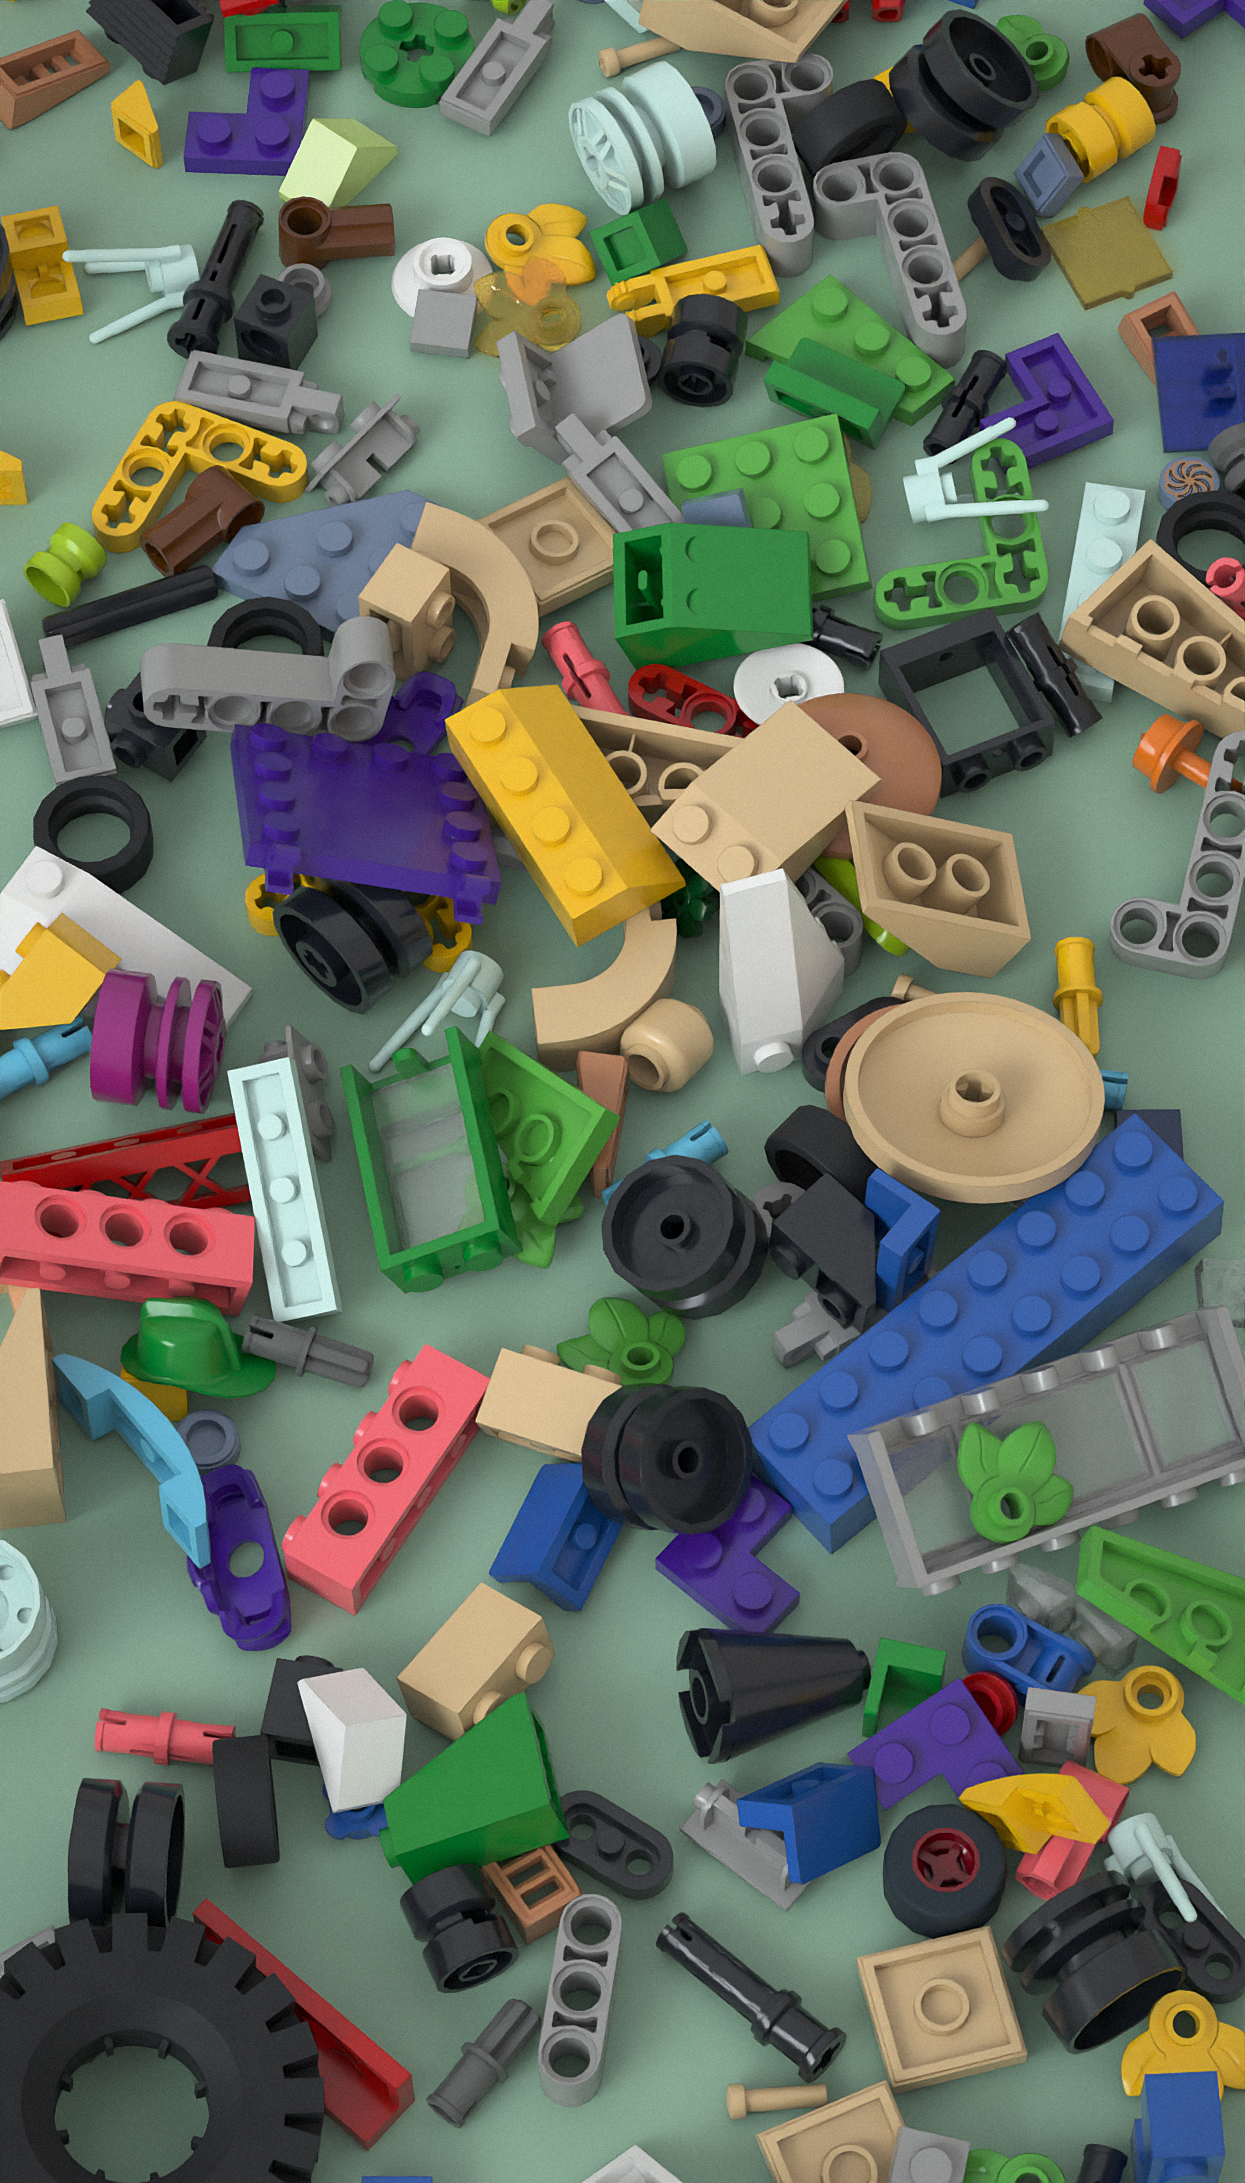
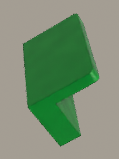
(284, 39)
(827, 383)

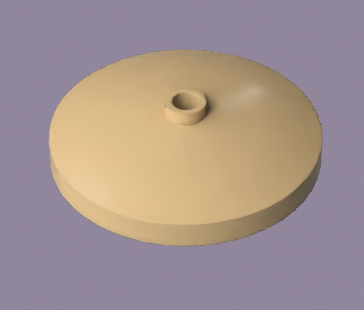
(973, 1097)

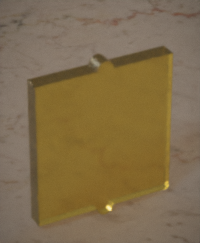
(1106, 253)

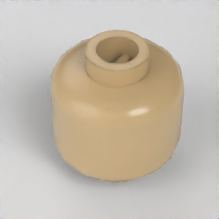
(667, 1045)

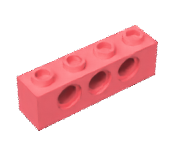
(149, 1267)
(350, 1566)

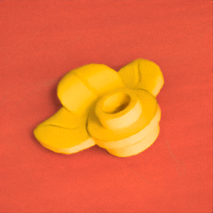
(548, 234)
(1136, 1737)
(1160, 2050)

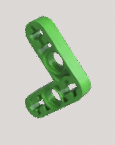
(986, 571)

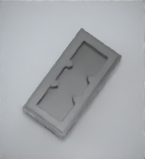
(1056, 1727)

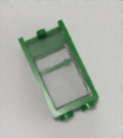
(431, 1167)

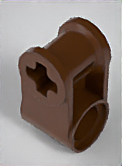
(1140, 56)

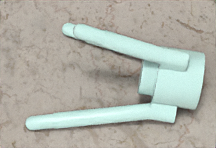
(167, 270)
(935, 497)
(463, 990)
(1149, 1856)

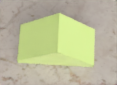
(336, 161)

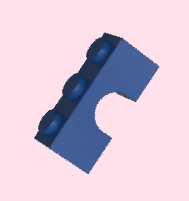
(1179, 2129)

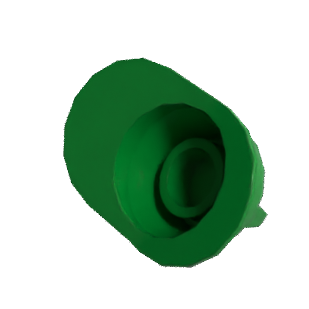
(193, 1348)

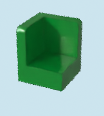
(638, 241)
(901, 1681)

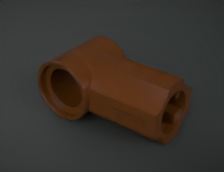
(319, 234)
(211, 513)

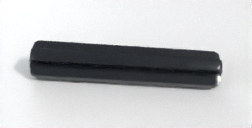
(132, 606)

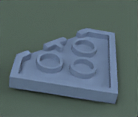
(320, 555)

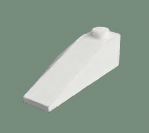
(52, 886)
(773, 971)

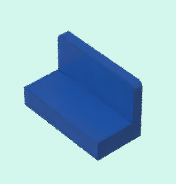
(904, 1235)
(557, 1538)
(824, 1815)

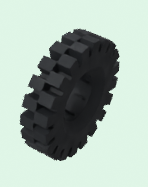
(169, 1995)

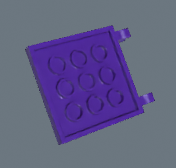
(362, 817)

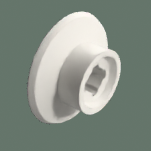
(438, 255)
(782, 671)

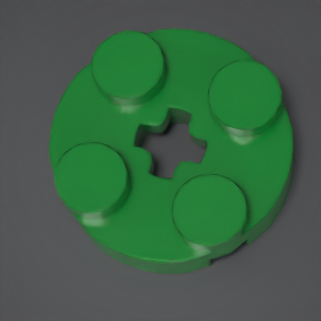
(410, 27)

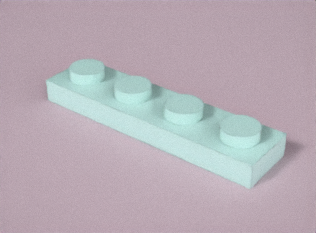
(1103, 544)
(285, 1191)

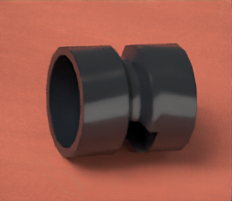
(702, 350)
(455, 1920)

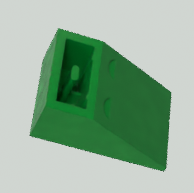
(709, 592)

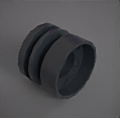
(1089, 1954)

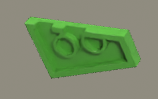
(849, 326)
(542, 1126)
(1170, 1602)

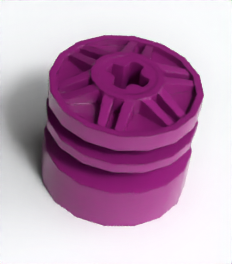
(146, 1040)

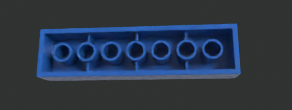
(1002, 1307)

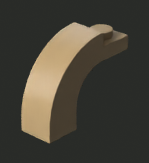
(490, 589)
(597, 1011)

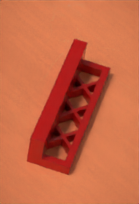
(141, 1153)
(361, 2081)

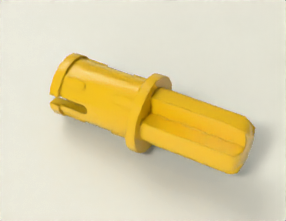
(1077, 990)

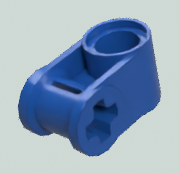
(1033, 1653)

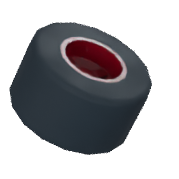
(952, 1846)

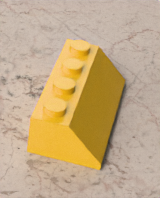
(562, 808)

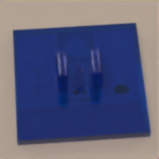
(1198, 388)

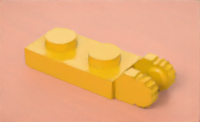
(736, 275)

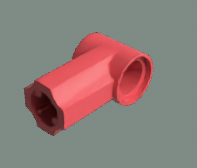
(1065, 1860)

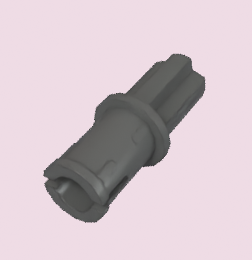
(307, 1351)
(484, 2062)

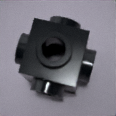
(142, 742)

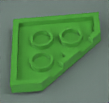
(791, 481)

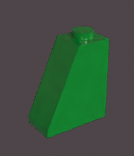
(478, 1798)

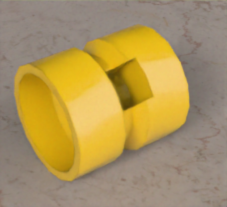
(1105, 126)

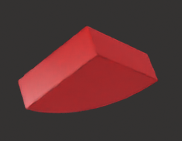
(1162, 188)

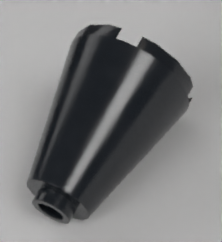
(763, 1686)

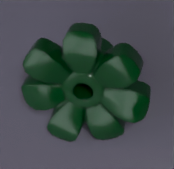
(691, 903)

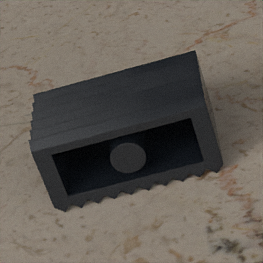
(159, 34)

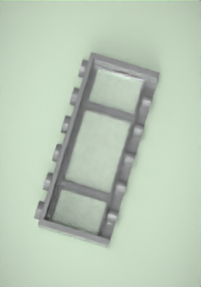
(1128, 1429)

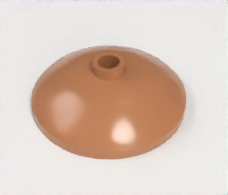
(889, 745)

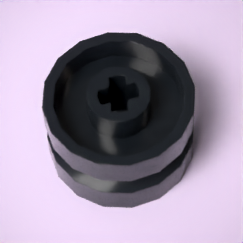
(963, 85)
(352, 938)
(684, 1237)
(667, 1458)
(125, 1853)

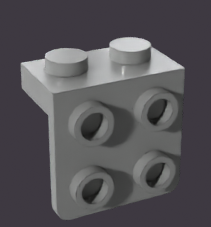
(593, 377)

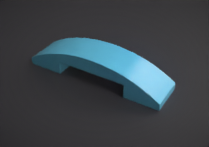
(105, 1403)

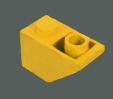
(56, 977)

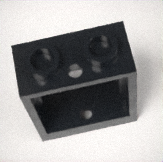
(953, 652)

